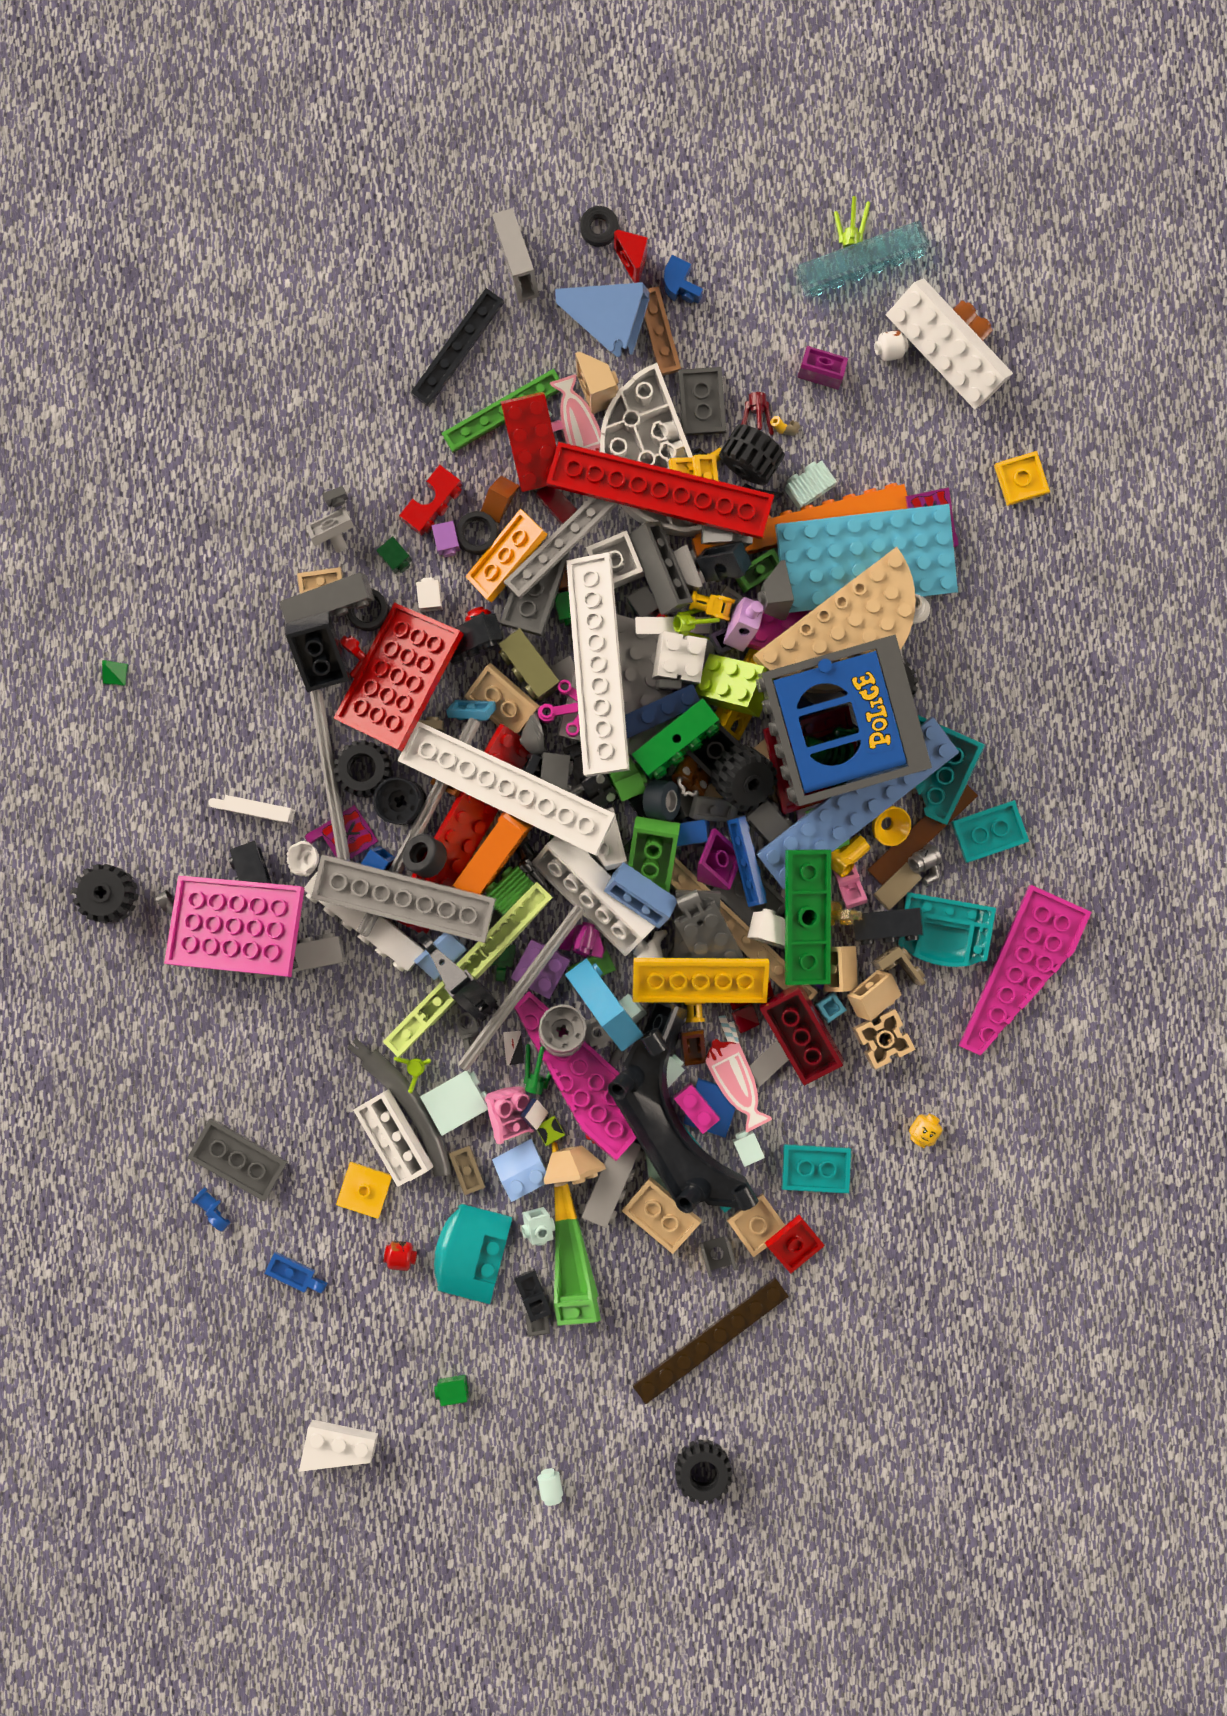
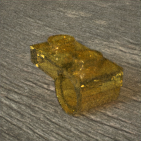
(845, 917)

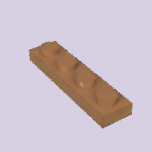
(660, 334)

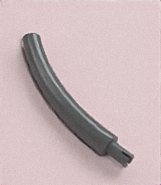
(396, 1082)

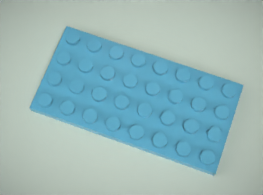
(836, 550)

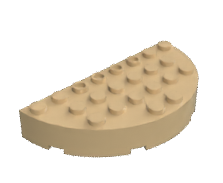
(864, 610)

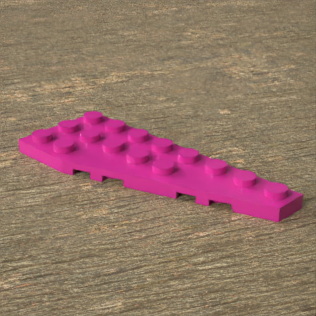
(1033, 950)
(583, 1084)

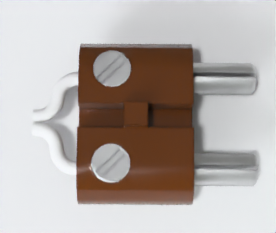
(691, 777)

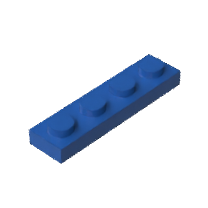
(746, 861)

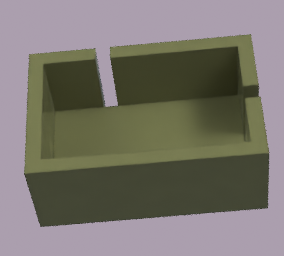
(528, 666)

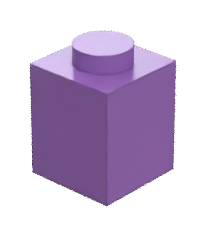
(446, 539)

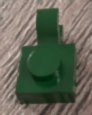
(505, 960)

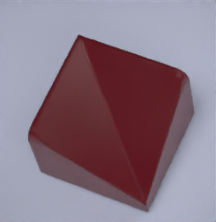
(745, 1018)

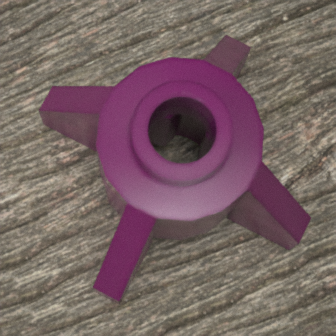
(584, 940)

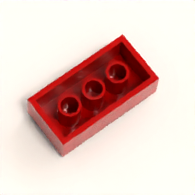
(530, 438)

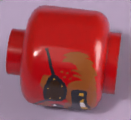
(399, 1255)

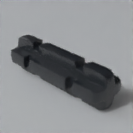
(533, 874)

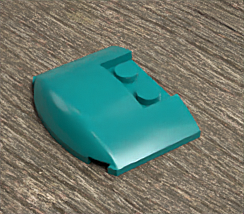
(953, 931)
(471, 1252)

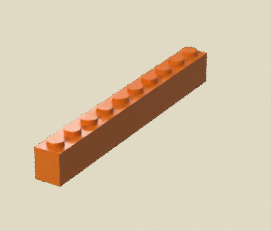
(870, 502)

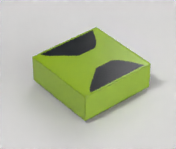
(550, 1130)

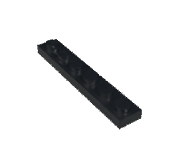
(457, 347)

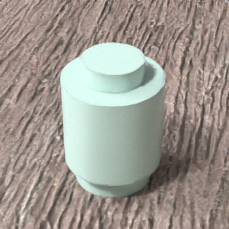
(550, 1487)

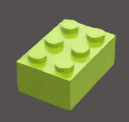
(731, 685)

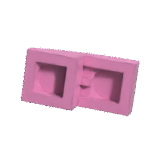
(851, 889)

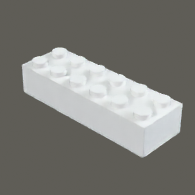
(949, 343)
(583, 884)

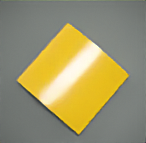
(698, 465)

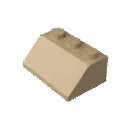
(596, 381)

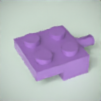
(550, 974)

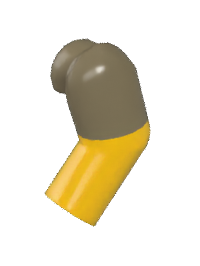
(782, 428)

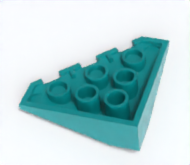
(946, 785)

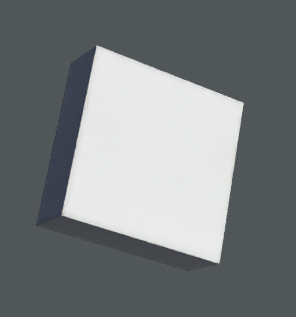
(534, 1114)

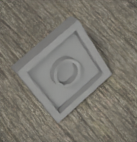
(330, 529)

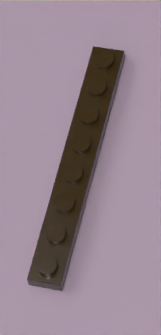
(710, 1340)

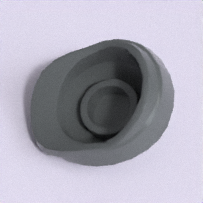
(533, 737)

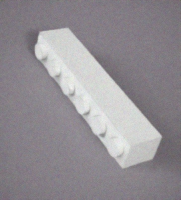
(384, 935)

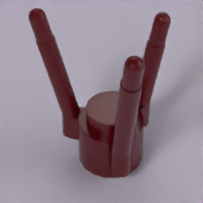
(758, 404)

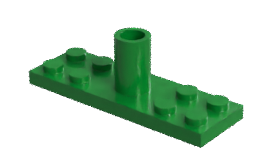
(808, 936)

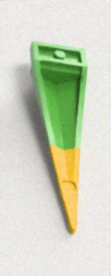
(574, 1283)

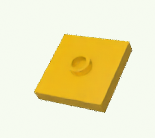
(1022, 478)
(364, 1190)

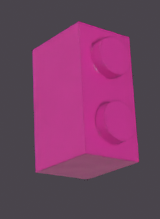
(696, 1108)

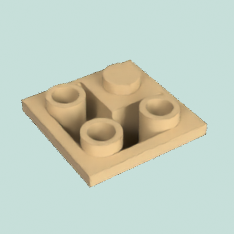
(572, 1165)

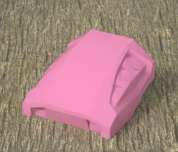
(506, 1111)

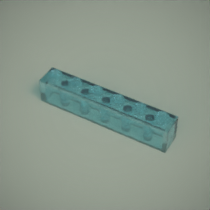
(862, 258)

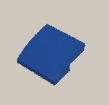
(719, 1103)

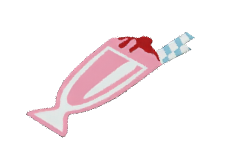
(577, 420)
(734, 1075)

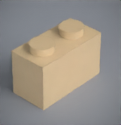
(843, 969)
(874, 995)

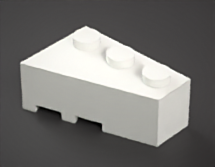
(336, 1446)

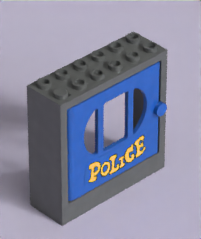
(878, 731)

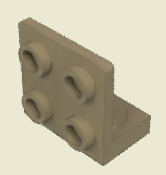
(888, 960)

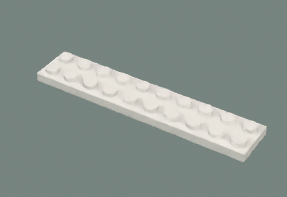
(597, 665)
(507, 788)

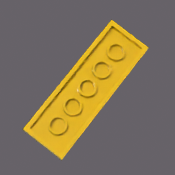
(700, 980)

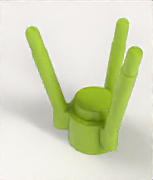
(851, 235)
(684, 623)
(414, 1067)

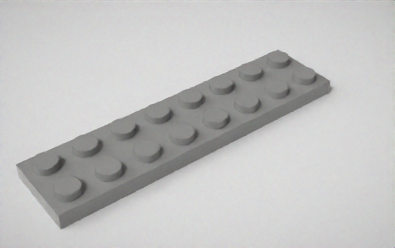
(403, 898)

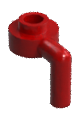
(351, 645)

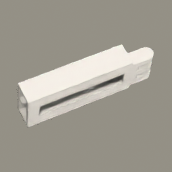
(254, 808)

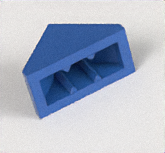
(694, 833)

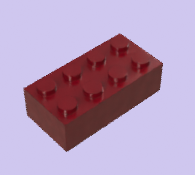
(802, 1034)

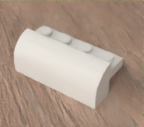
(393, 1138)

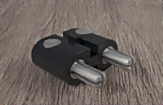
(598, 790)

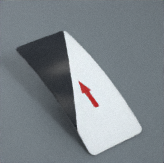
(513, 1047)

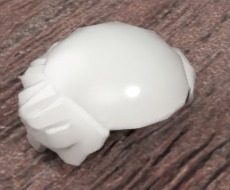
(302, 858)

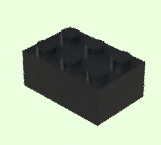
(317, 651)

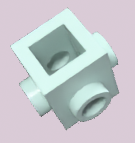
(538, 1226)

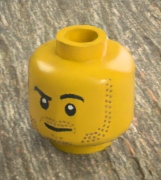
(925, 1130)

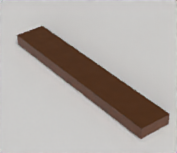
(918, 837)

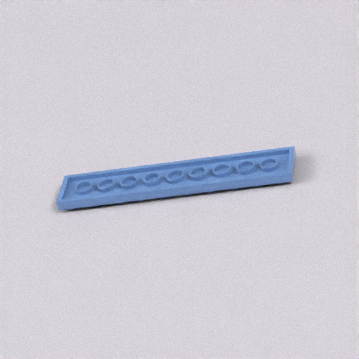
(847, 813)

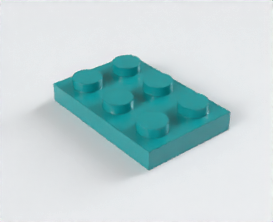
(990, 831)
(816, 1168)

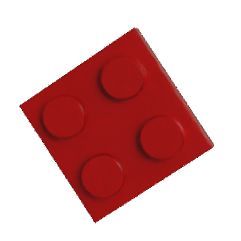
(794, 1244)

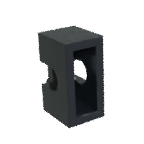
(724, 561)

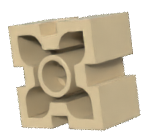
(896, 1042)

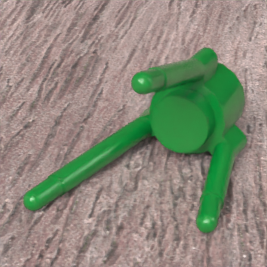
(535, 1082)

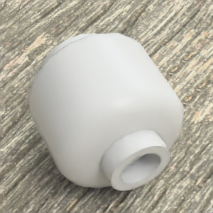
(891, 345)

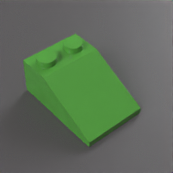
(654, 849)

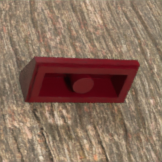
(556, 503)

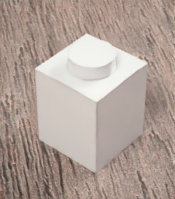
(429, 595)

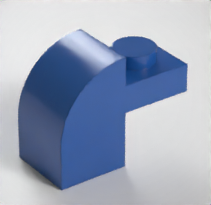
(675, 281)

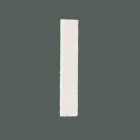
(657, 625)

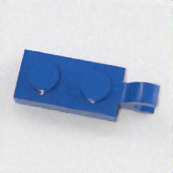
(294, 1274)

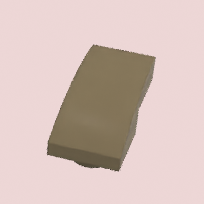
(897, 886)

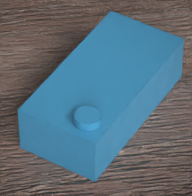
(604, 1004)

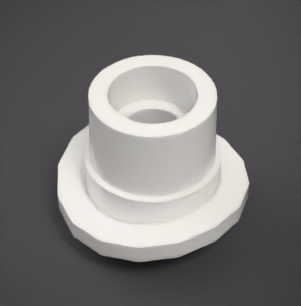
(922, 609)

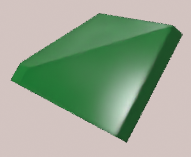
(114, 672)

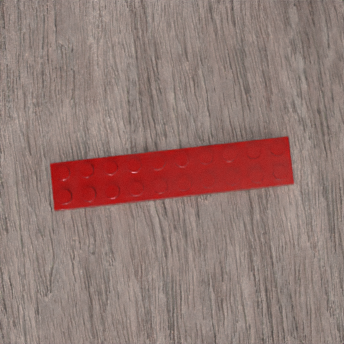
(660, 490)
(470, 817)

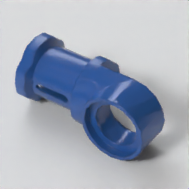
(209, 1205)

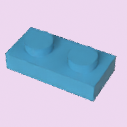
(471, 709)

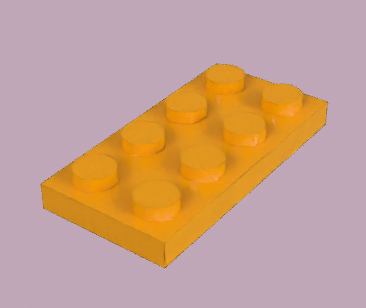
(506, 554)

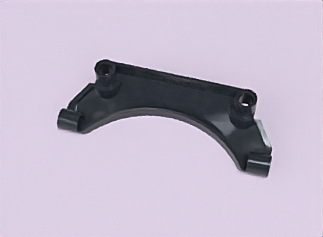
(679, 1161)

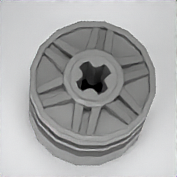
(557, 1018)

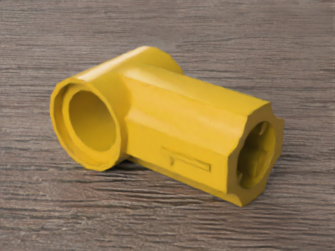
(845, 858)

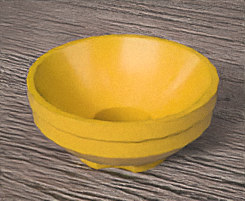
(899, 827)

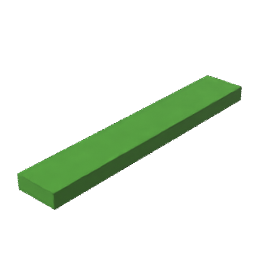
(492, 416)

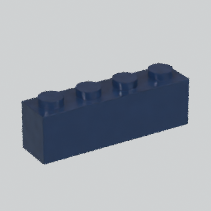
(660, 710)

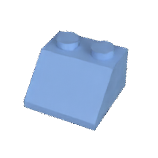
(449, 946)
(520, 1170)

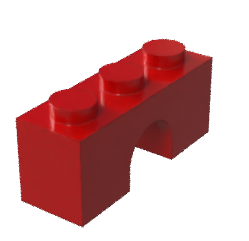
(421, 516)

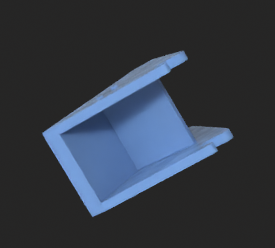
(608, 312)

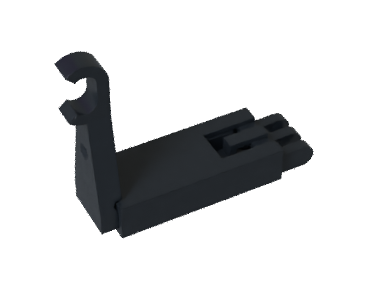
(460, 984)

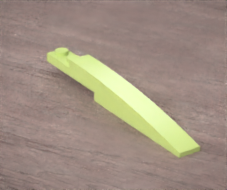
(475, 961)

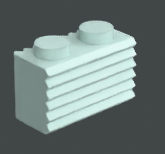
(810, 484)

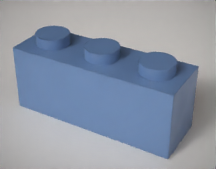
(641, 895)

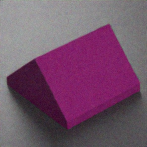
(822, 367)
(717, 862)

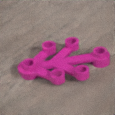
(563, 709)

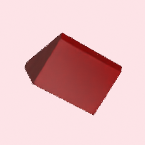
(632, 252)

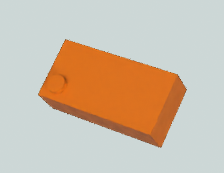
(493, 854)

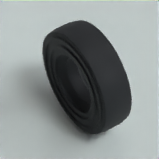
(592, 214)

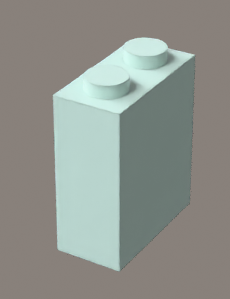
(455, 1101)

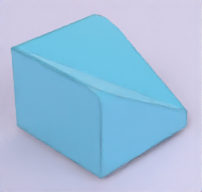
(830, 1007)

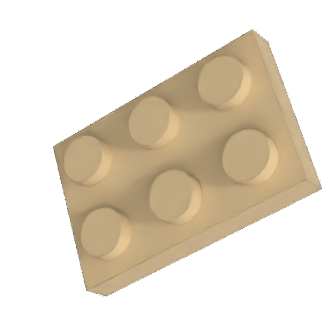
(511, 703)
(658, 1215)

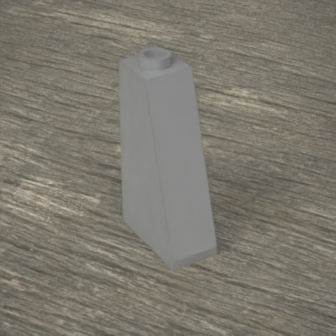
(516, 255)

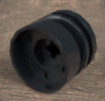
(387, 800)

